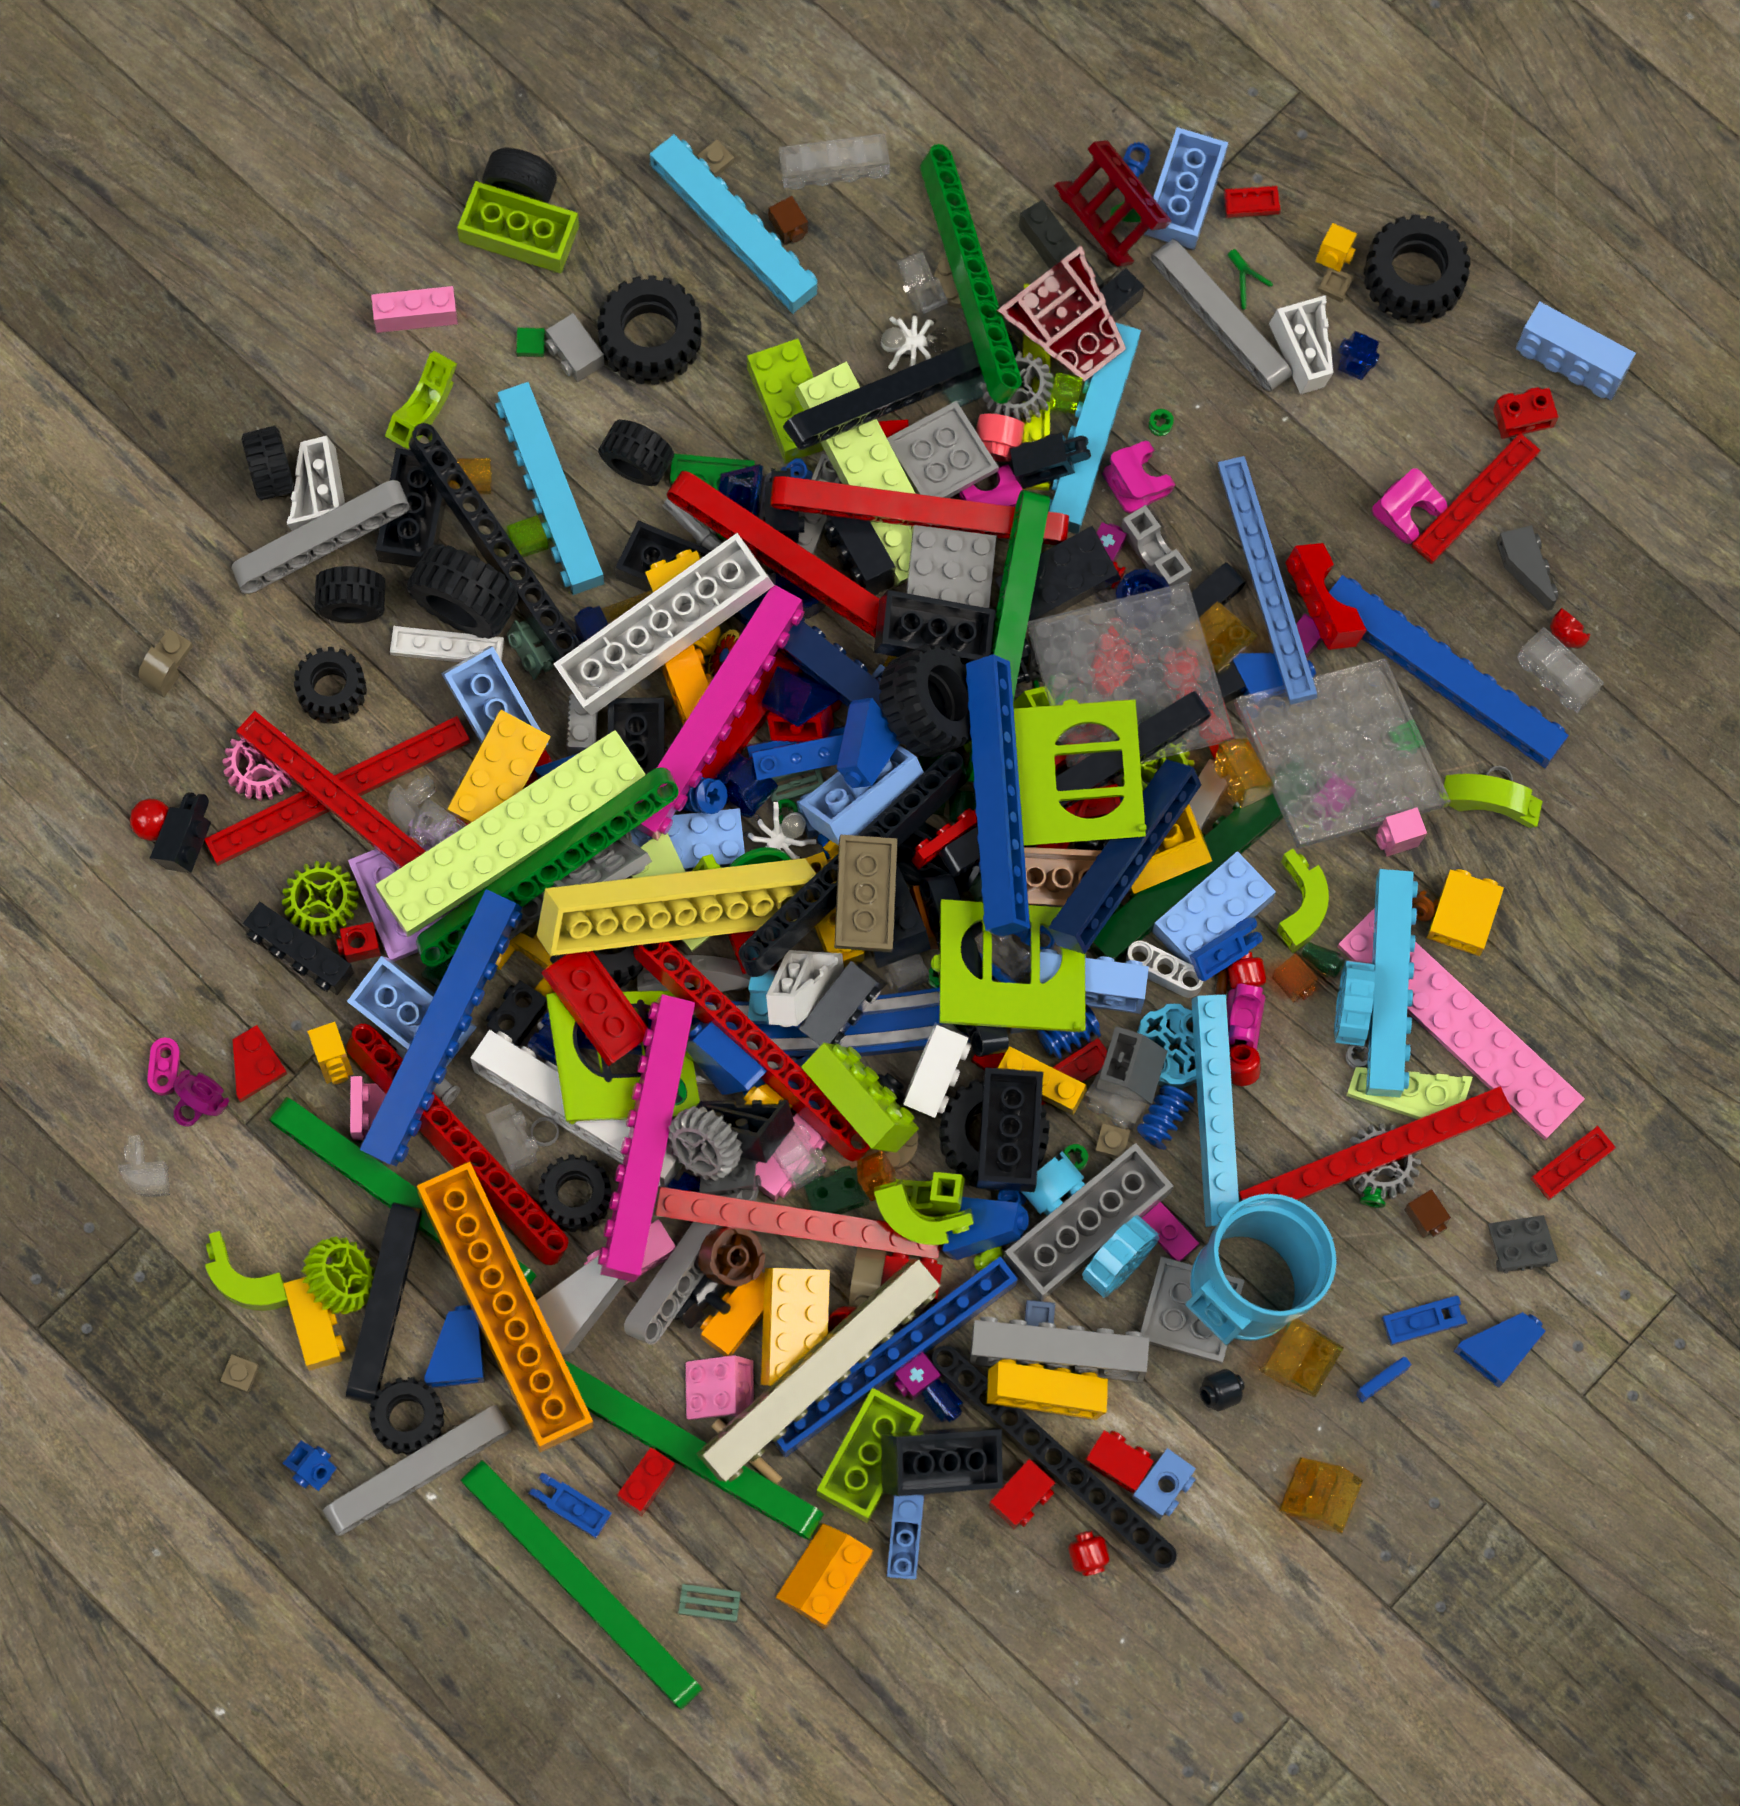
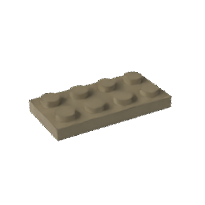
(865, 893)

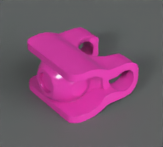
(1130, 482)
(1004, 494)
(1396, 504)
(1245, 1014)

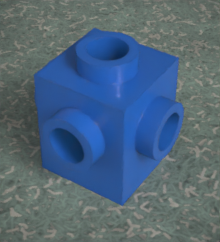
(310, 1465)

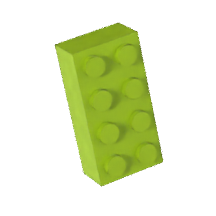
(518, 227)
(775, 378)
(860, 1097)
(856, 1471)

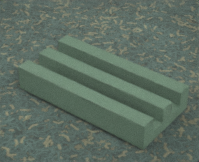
(797, 783)
(706, 1602)

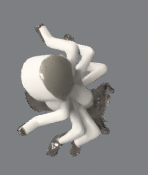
(908, 342)
(783, 832)

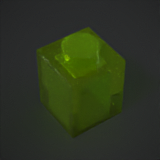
(1065, 393)
(528, 536)

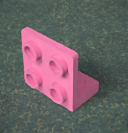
(364, 1106)
(718, 1387)

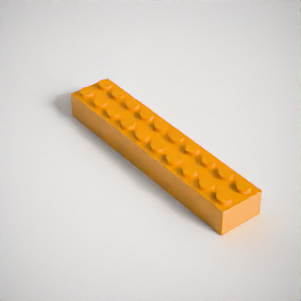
(505, 1307)

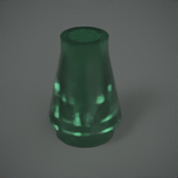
(1323, 959)

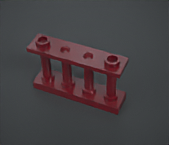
(1135, 197)

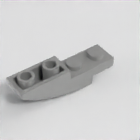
(814, 523)
(720, 971)

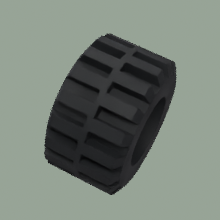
(636, 452)
(267, 463)
(350, 594)
(330, 664)
(569, 1170)
(392, 1396)

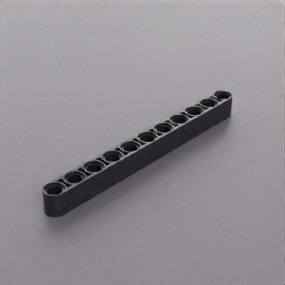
(885, 395)
(496, 540)
(1097, 770)
(822, 886)
(1056, 1472)

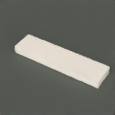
(440, 644)

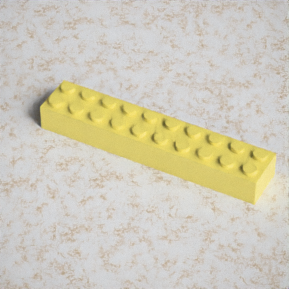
(667, 906)

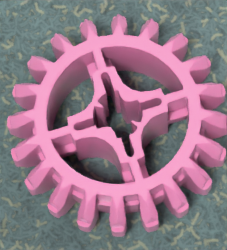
(249, 781)

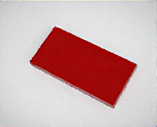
(596, 1004)

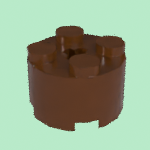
(740, 1243)

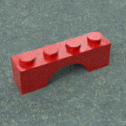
(1337, 623)

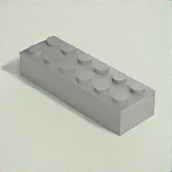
(1087, 1221)
(1071, 1348)

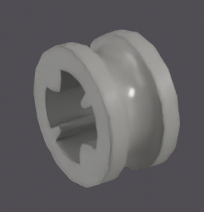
(1357, 1063)

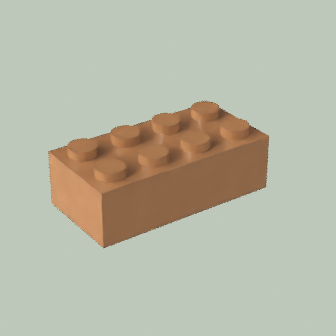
(1055, 873)

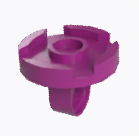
(200, 1094)

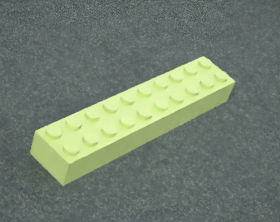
(508, 834)

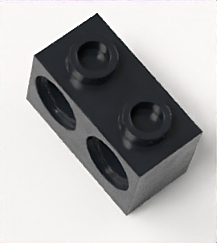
(523, 1018)

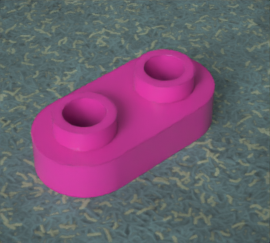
(163, 1067)

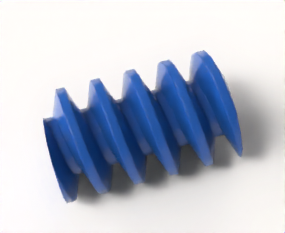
(706, 797)
(1053, 1040)
(1163, 1114)

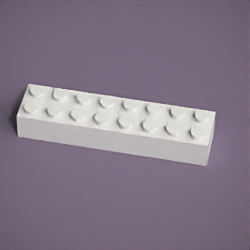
(663, 624)
(539, 1088)

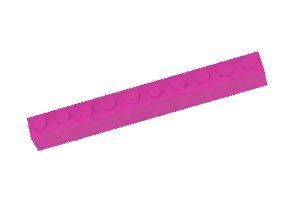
(725, 700)
(647, 1138)

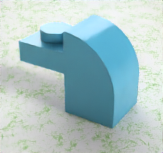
(758, 1002)

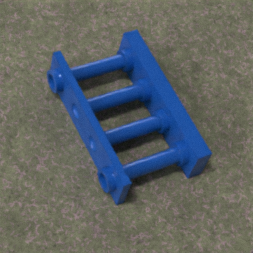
(790, 757)

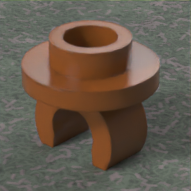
(1424, 906)

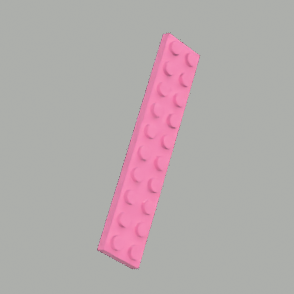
(1477, 1037)

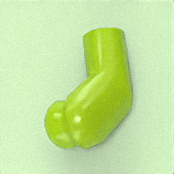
(987, 1258)

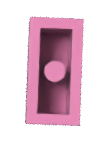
(1401, 832)

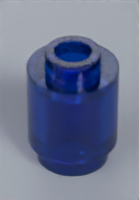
(942, 1401)

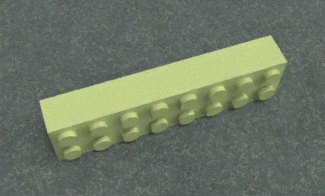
(863, 459)

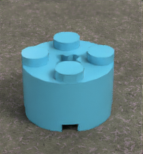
(1053, 1182)

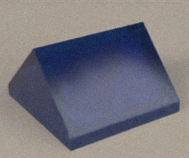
(744, 487)
(796, 696)

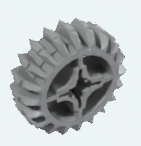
(1033, 402)
(704, 1143)
(1402, 1177)

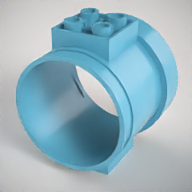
(1291, 1231)

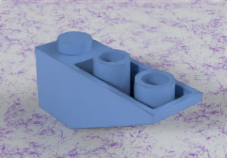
(905, 1536)

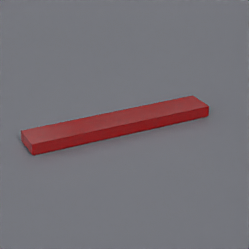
(1475, 498)

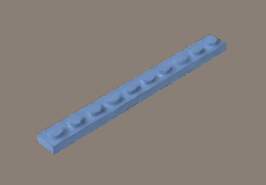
(1267, 580)

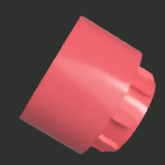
(1000, 434)

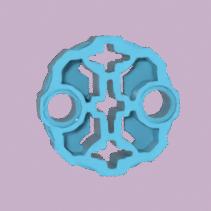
(1354, 1003)
(1184, 1056)
(1120, 1256)

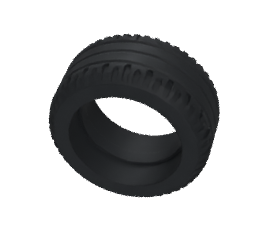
(520, 173)

